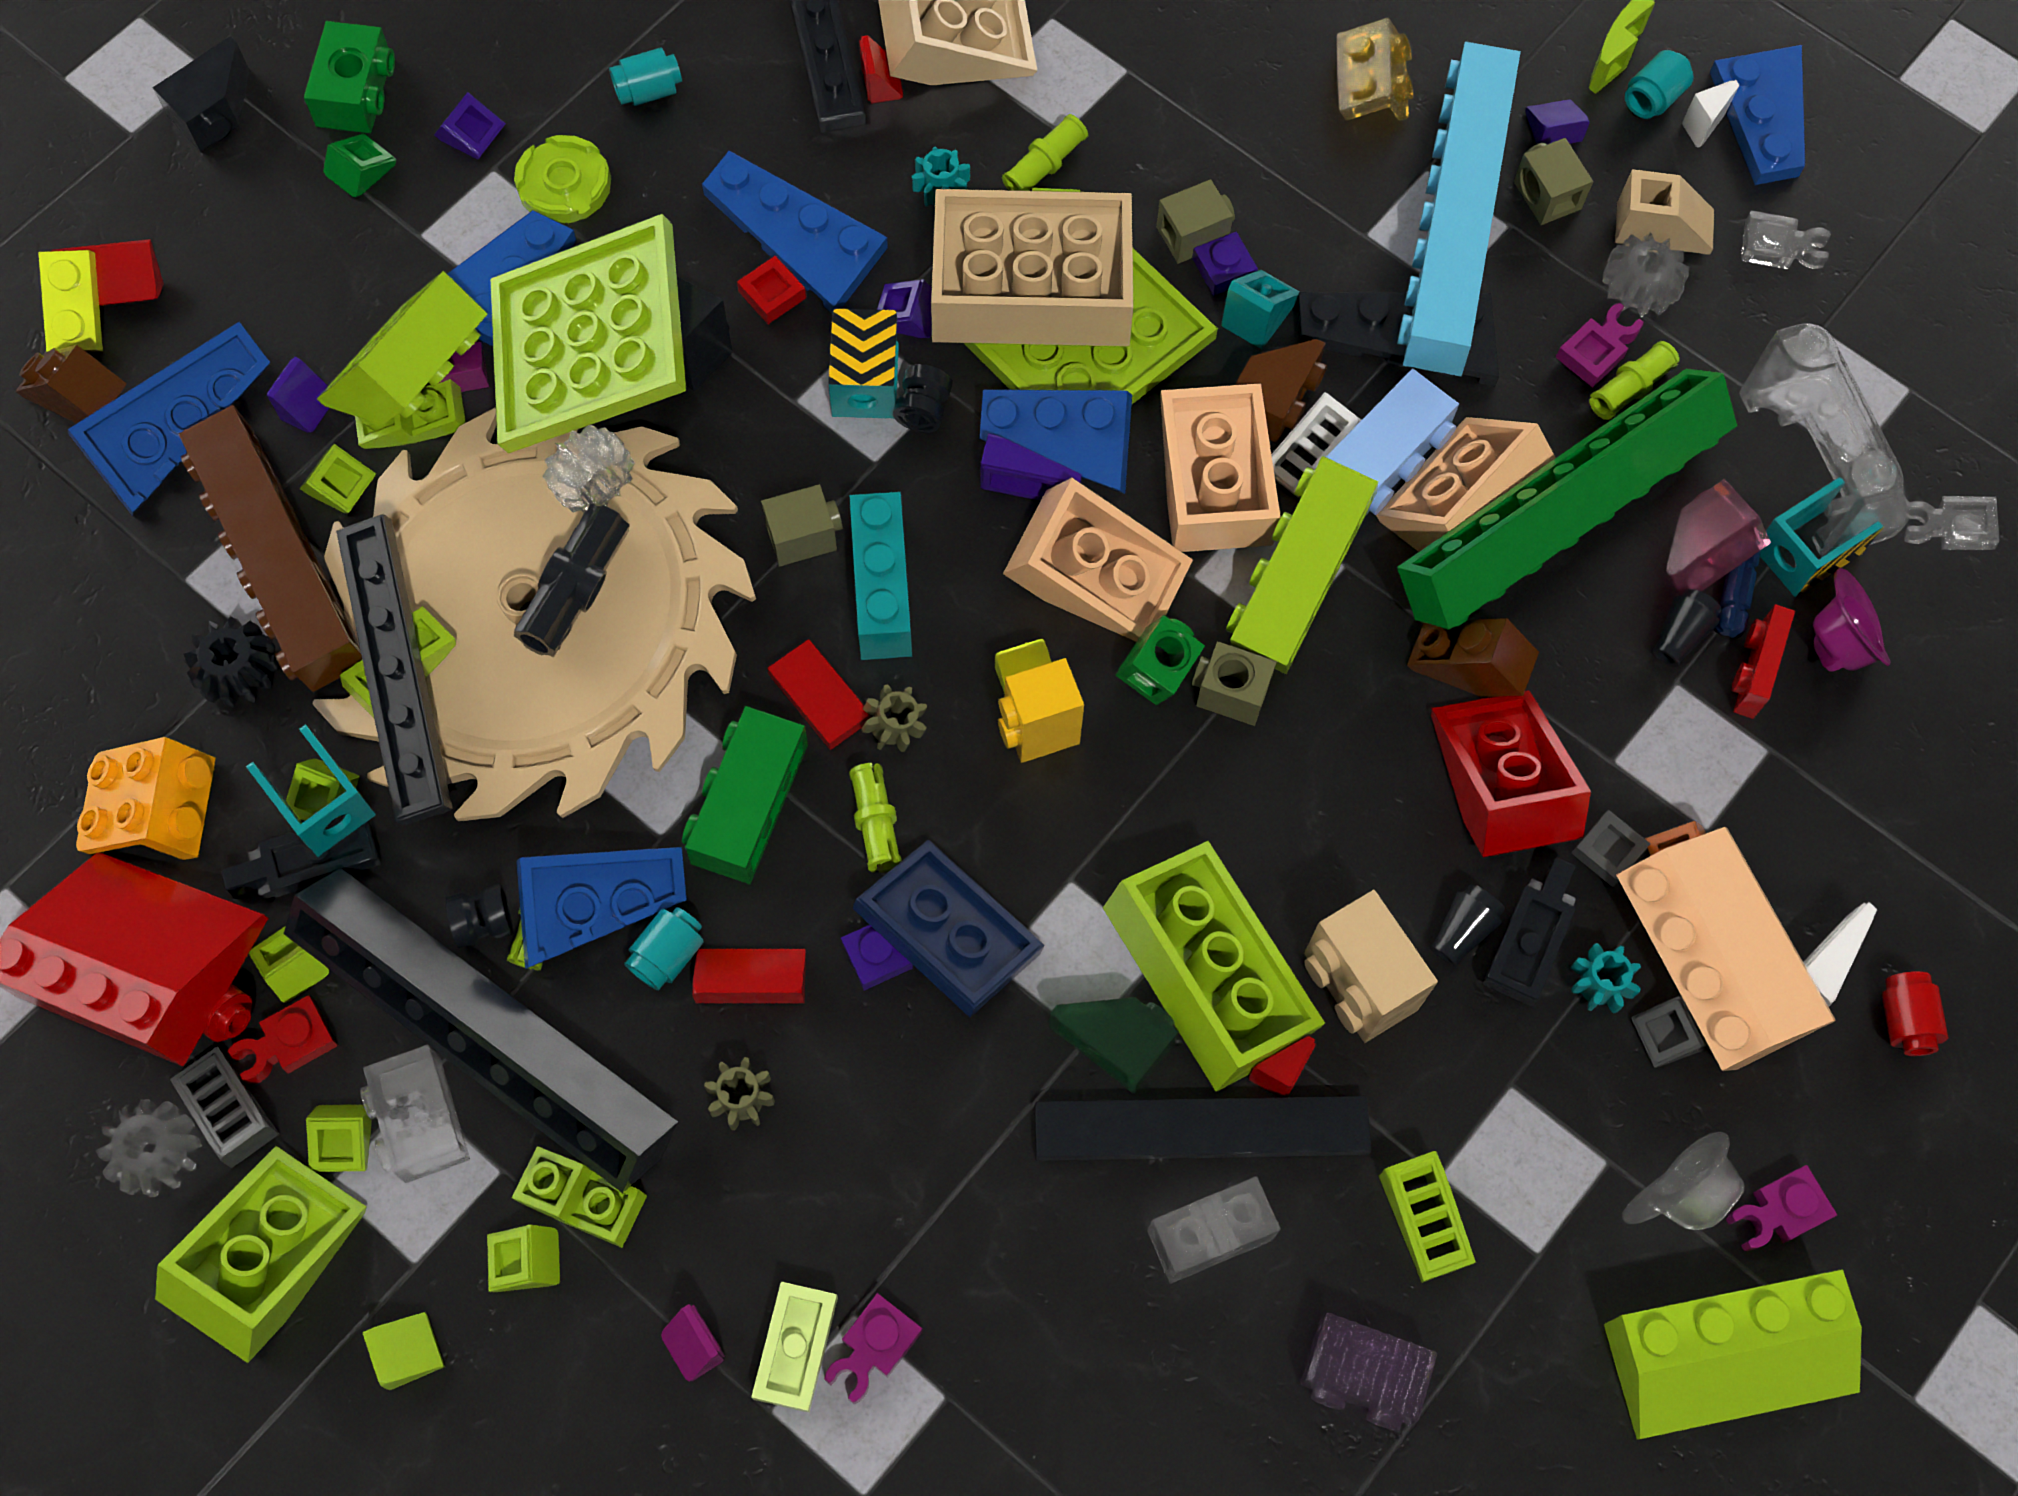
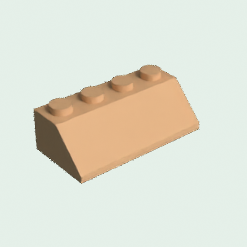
(1725, 948)

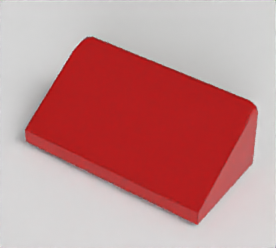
(125, 271)
(749, 976)

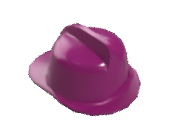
(1848, 628)

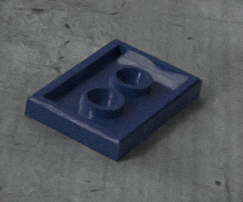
(948, 927)

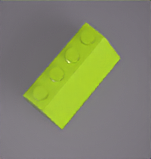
(1211, 964)
(1737, 1354)

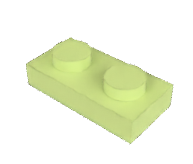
(795, 1347)

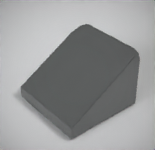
(1669, 1032)

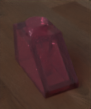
(1714, 538)

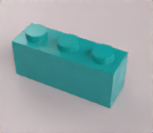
(880, 576)

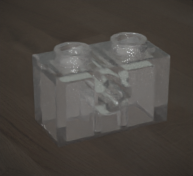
(436, 1137)
(1213, 1229)

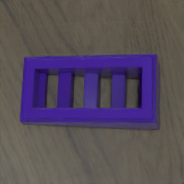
(1020, 471)

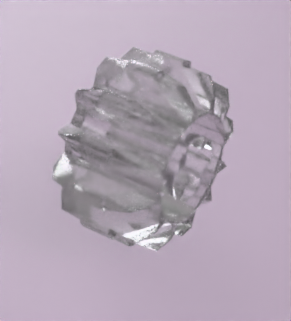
(1645, 274)
(588, 468)
(144, 1169)

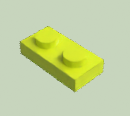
(70, 300)

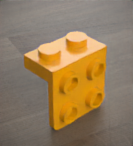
(148, 797)

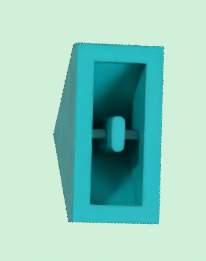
(1257, 306)

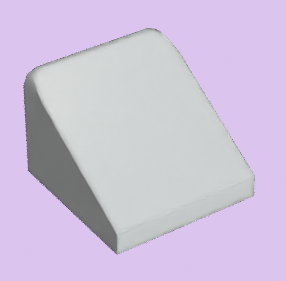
(1707, 111)

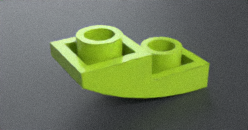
(436, 417)
(578, 1197)

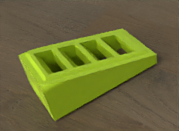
(1439, 1188)

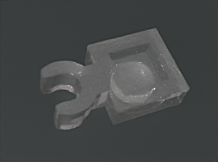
(1777, 242)
(1959, 521)

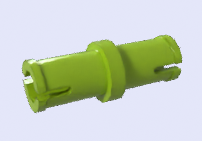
(1046, 155)
(1634, 380)
(875, 817)

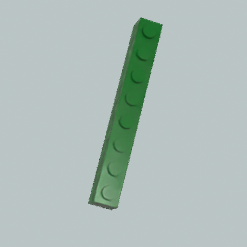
(1567, 498)

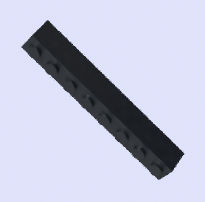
(480, 1029)

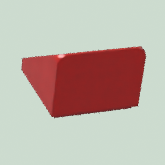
(876, 74)
(1282, 1069)

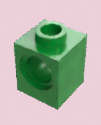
(1144, 671)

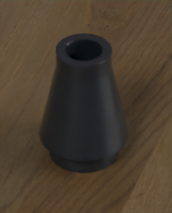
(1686, 625)
(1467, 923)

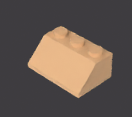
(1464, 476)

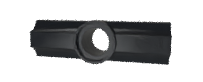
(571, 580)

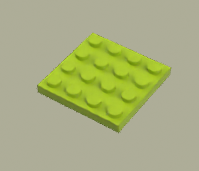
(586, 334)
(1162, 339)

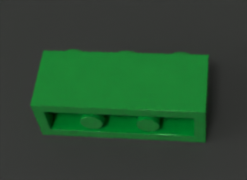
(745, 794)

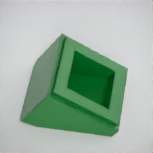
(356, 163)

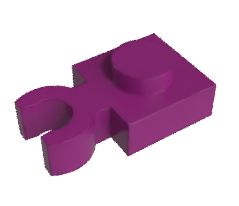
(1598, 348)
(1788, 1206)
(878, 1341)

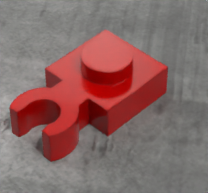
(291, 1038)

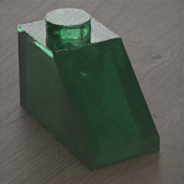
(1117, 1036)

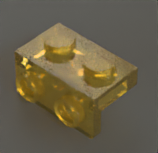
(1373, 70)

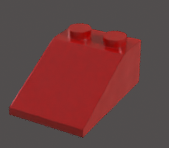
(1511, 774)

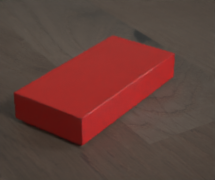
(819, 694)

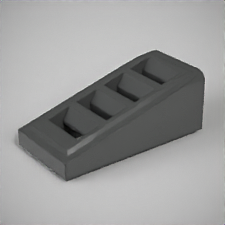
(246, 1139)

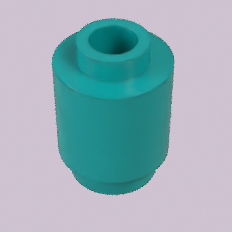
(645, 77)
(1659, 84)
(664, 947)

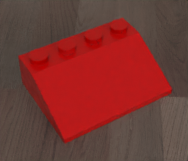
(129, 954)

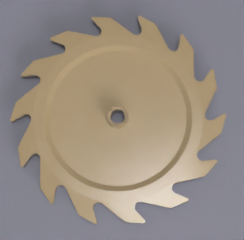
(474, 555)

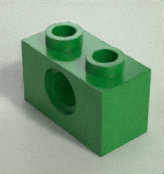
(349, 77)

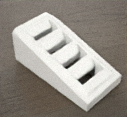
(1323, 409)
(1836, 953)

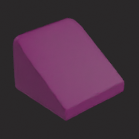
(469, 369)
(691, 1343)

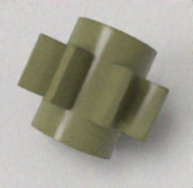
(900, 706)
(730, 1082)

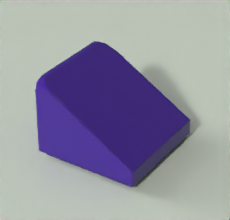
(1557, 121)
(470, 127)
(912, 305)
(296, 396)

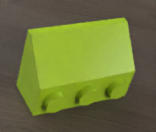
(407, 354)

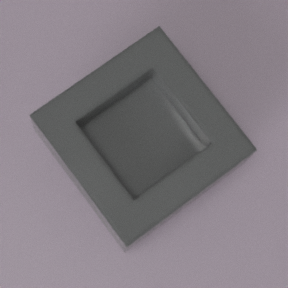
(1610, 847)

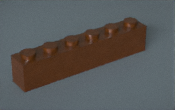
(272, 549)

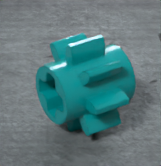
(939, 171)
(1603, 991)

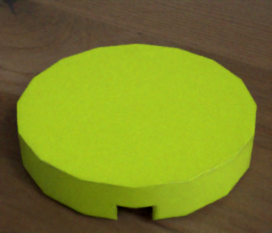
(563, 178)

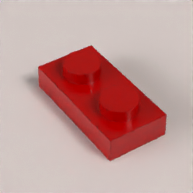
(1757, 678)

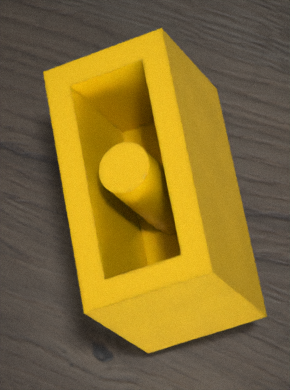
(1041, 711)

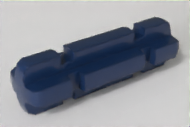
(1737, 598)

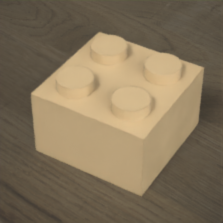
(1368, 967)

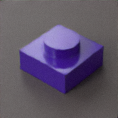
(1223, 261)
(873, 957)

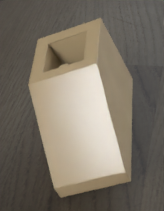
(1666, 209)

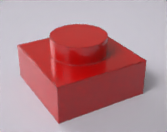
(771, 289)

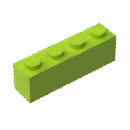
(1304, 562)

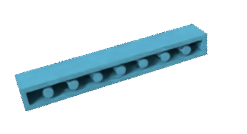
(1461, 210)

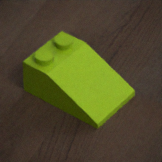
(257, 1253)

